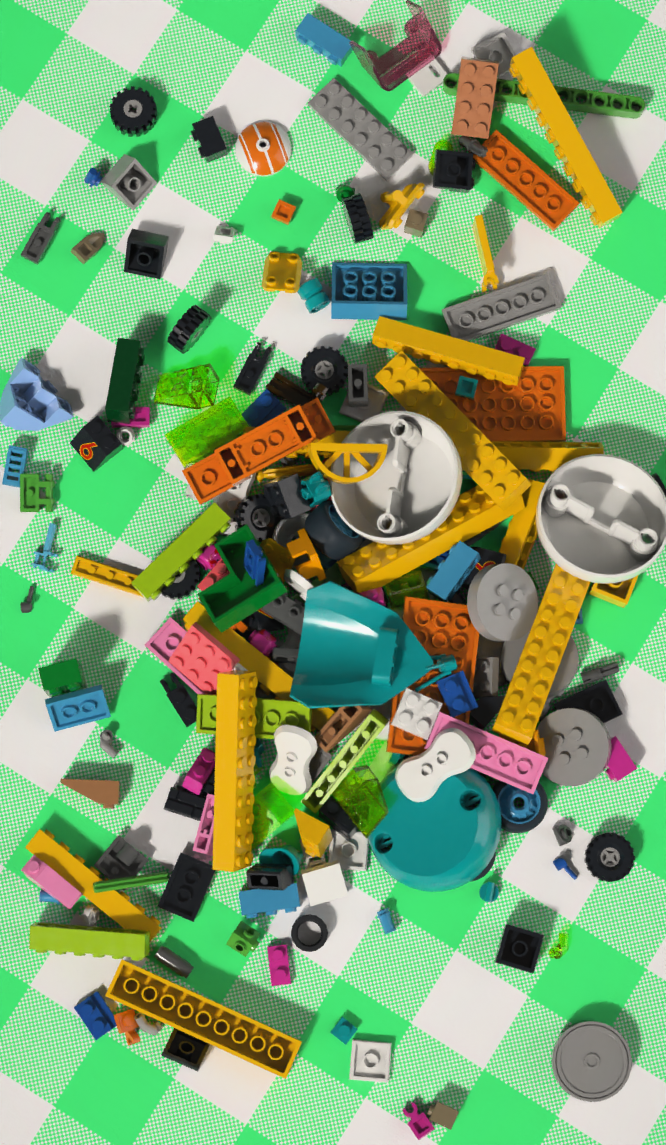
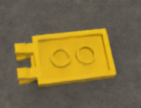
(484, 254)

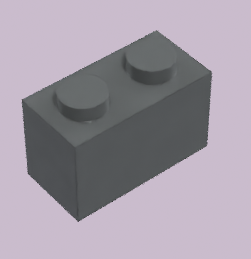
(357, 385)

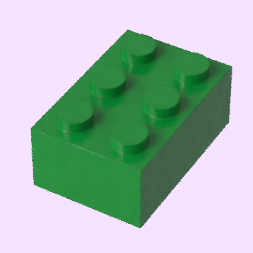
(62, 677)

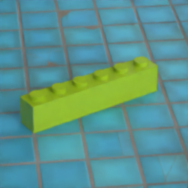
(182, 552)
(344, 761)
(89, 940)

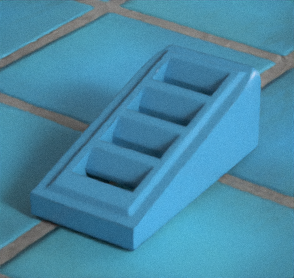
(19, 450)

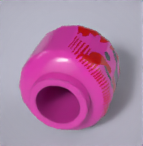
(209, 557)
(263, 641)

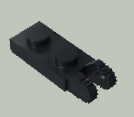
(252, 370)
(181, 701)

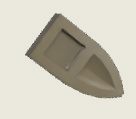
(88, 247)

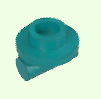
(489, 892)

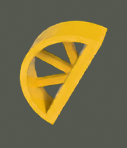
(346, 449)

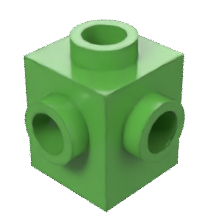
(244, 939)

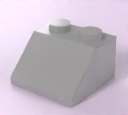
(128, 181)

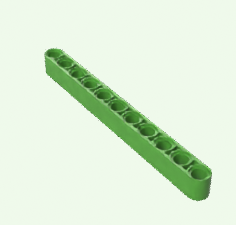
(570, 94)

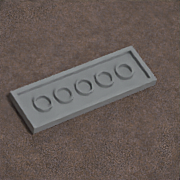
(360, 129)
(501, 308)

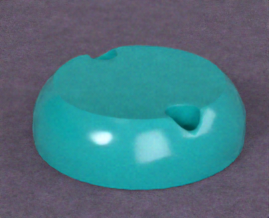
(441, 839)

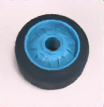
(330, 532)
(525, 818)

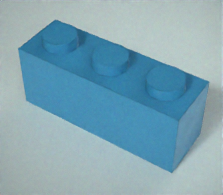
(323, 40)
(453, 572)
(268, 901)

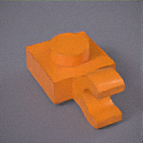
(127, 1024)

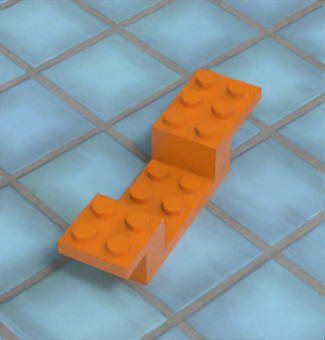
(258, 449)

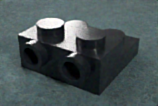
(453, 170)

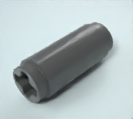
(174, 961)

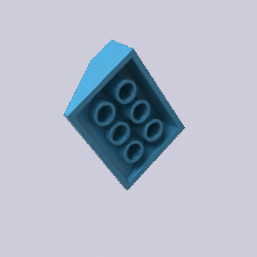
(369, 291)

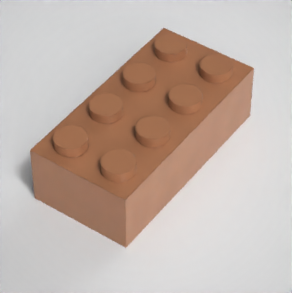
(475, 97)

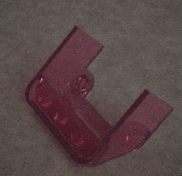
(406, 57)

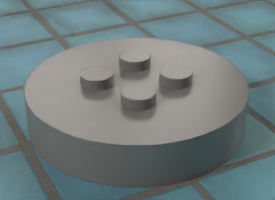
(502, 602)
(566, 671)
(575, 746)
(591, 1061)

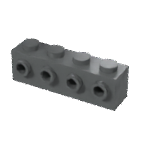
(286, 612)

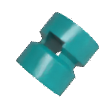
(314, 297)

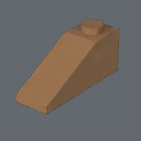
(340, 725)
(100, 791)

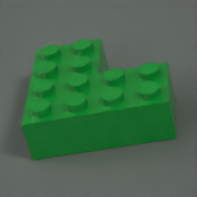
(236, 594)

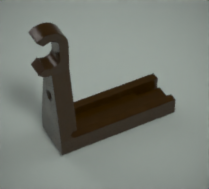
(292, 392)

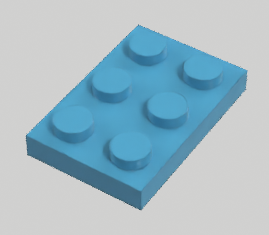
(77, 708)

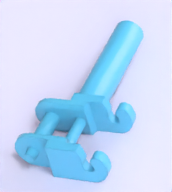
(47, 548)

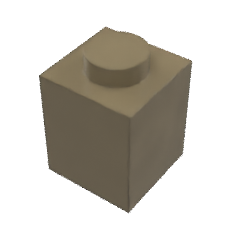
(415, 223)
(442, 1114)

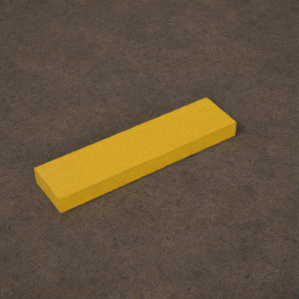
(104, 574)

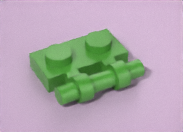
(30, 492)

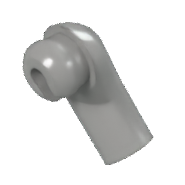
(106, 743)
(142, 1022)

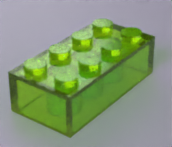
(206, 432)

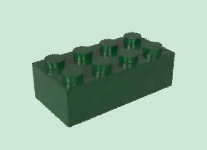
(124, 381)

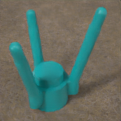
(444, 664)

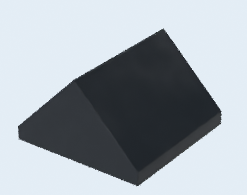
(185, 1049)

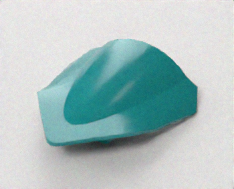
(353, 651)

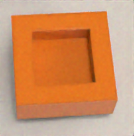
(283, 212)

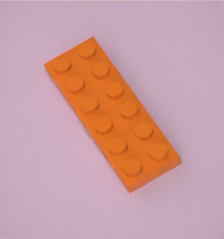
(526, 181)

